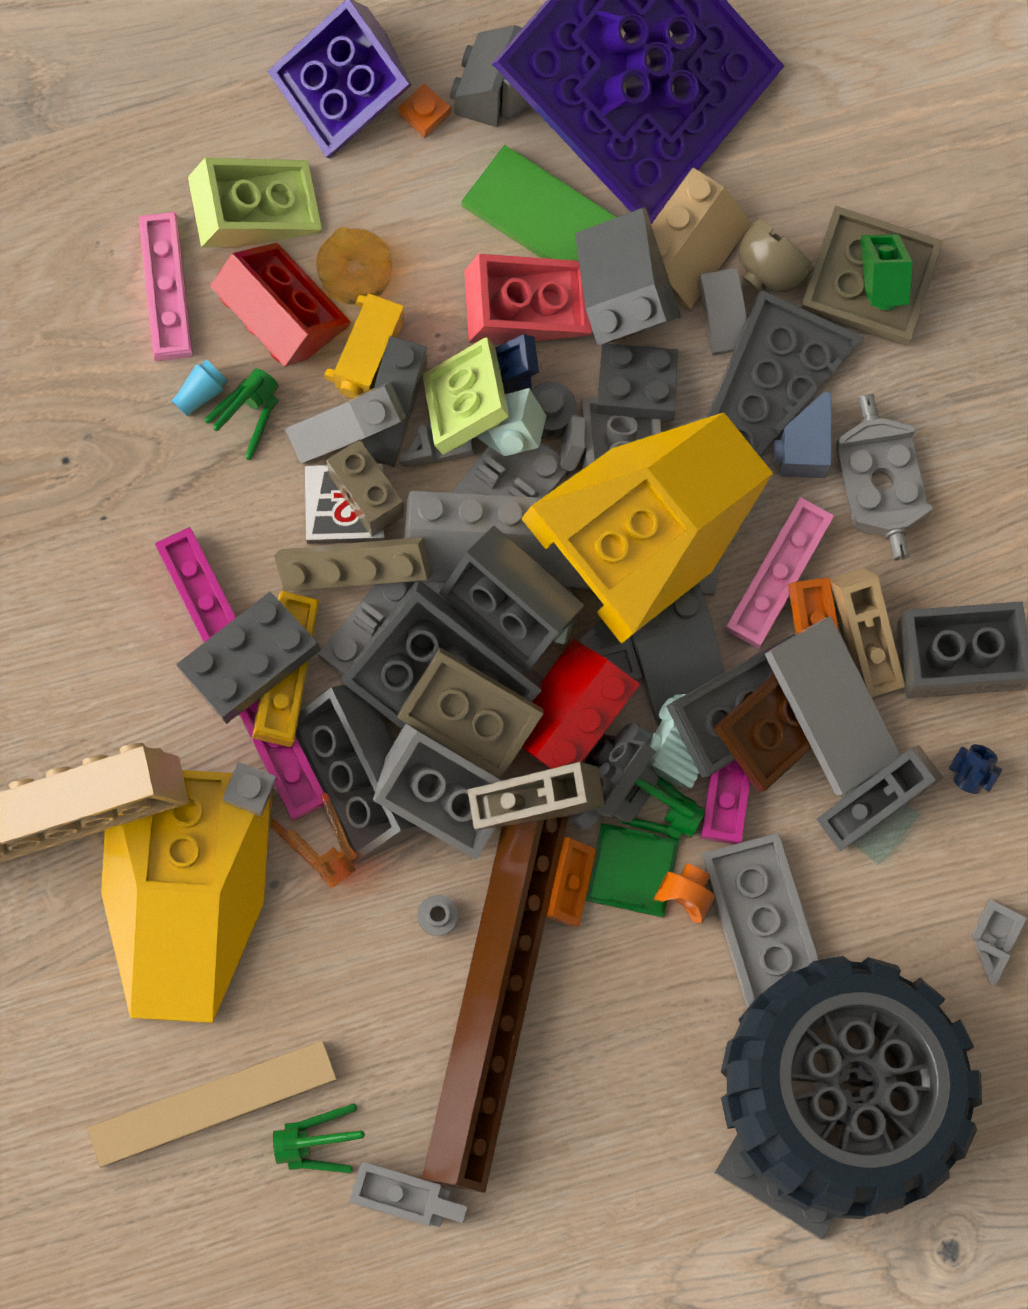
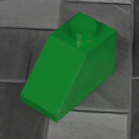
(886, 271)

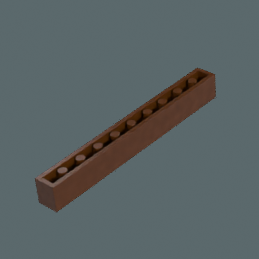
(494, 1005)

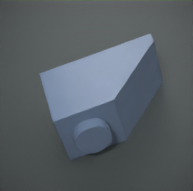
(806, 442)

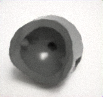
(558, 406)

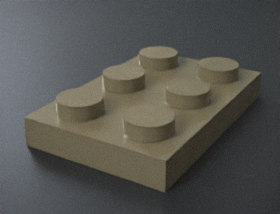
(470, 713)

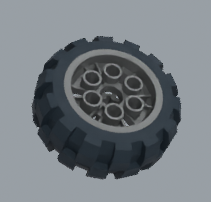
(788, 1132)

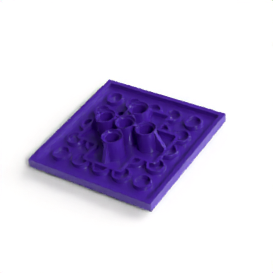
(644, 140)

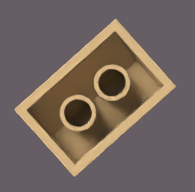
(697, 233)

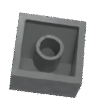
(481, 86)

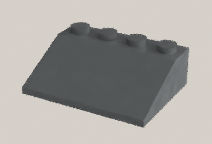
(408, 642)

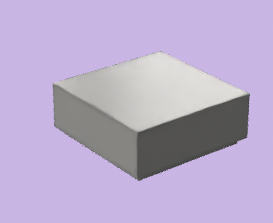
(573, 443)

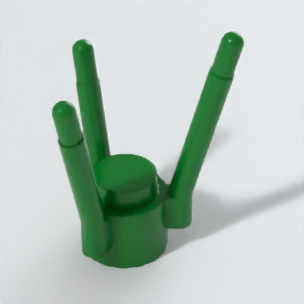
(255, 392)
(682, 811)
(292, 1145)

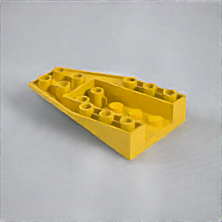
(652, 516)
(185, 899)

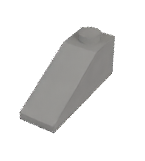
(346, 422)

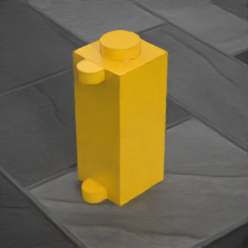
(366, 345)

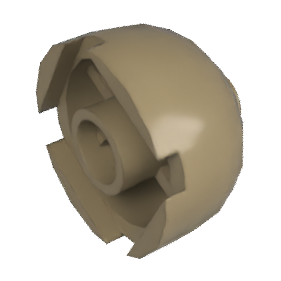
(772, 259)

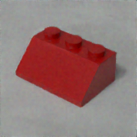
(278, 303)
(578, 705)

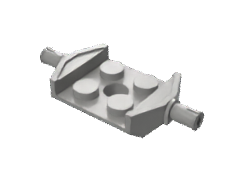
(885, 448)

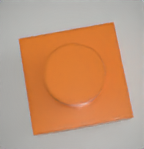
(424, 110)

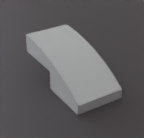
(723, 308)

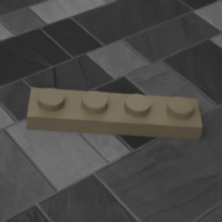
(353, 564)

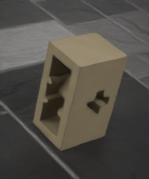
(365, 487)

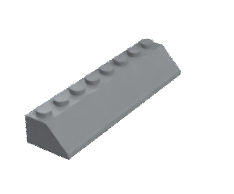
(458, 520)

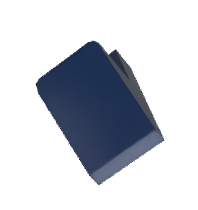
(517, 363)

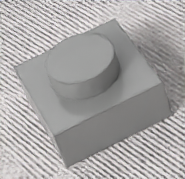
(249, 789)

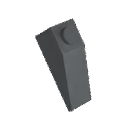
(403, 366)
(880, 797)

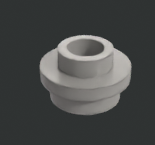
(437, 928)

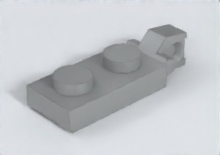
(404, 1196)

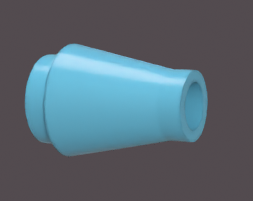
(200, 387)

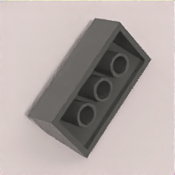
(347, 752)

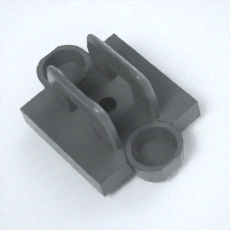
(620, 764)

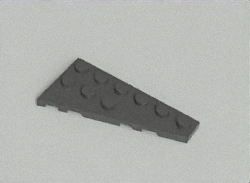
(778, 367)

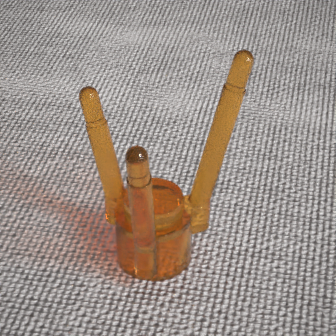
(331, 866)

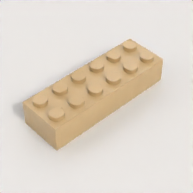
(88, 798)

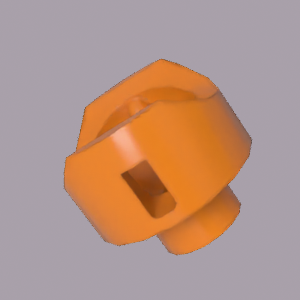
(688, 891)

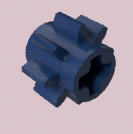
(975, 769)

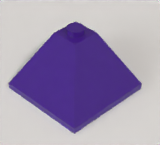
(341, 76)

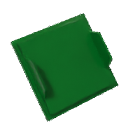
(630, 869)

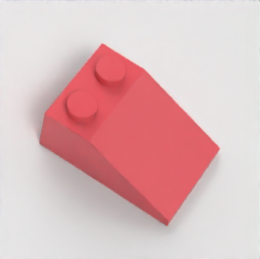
(524, 297)

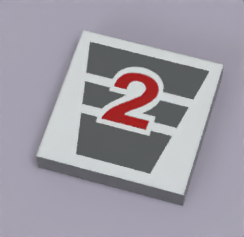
(329, 514)

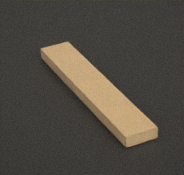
(211, 1104)

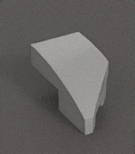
(424, 452)
(995, 937)

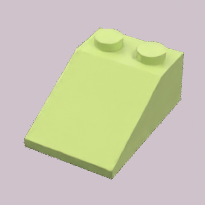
(252, 201)

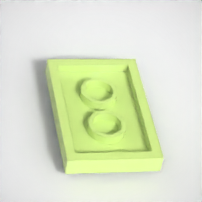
(465, 396)

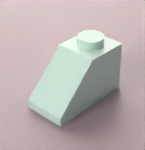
(522, 428)

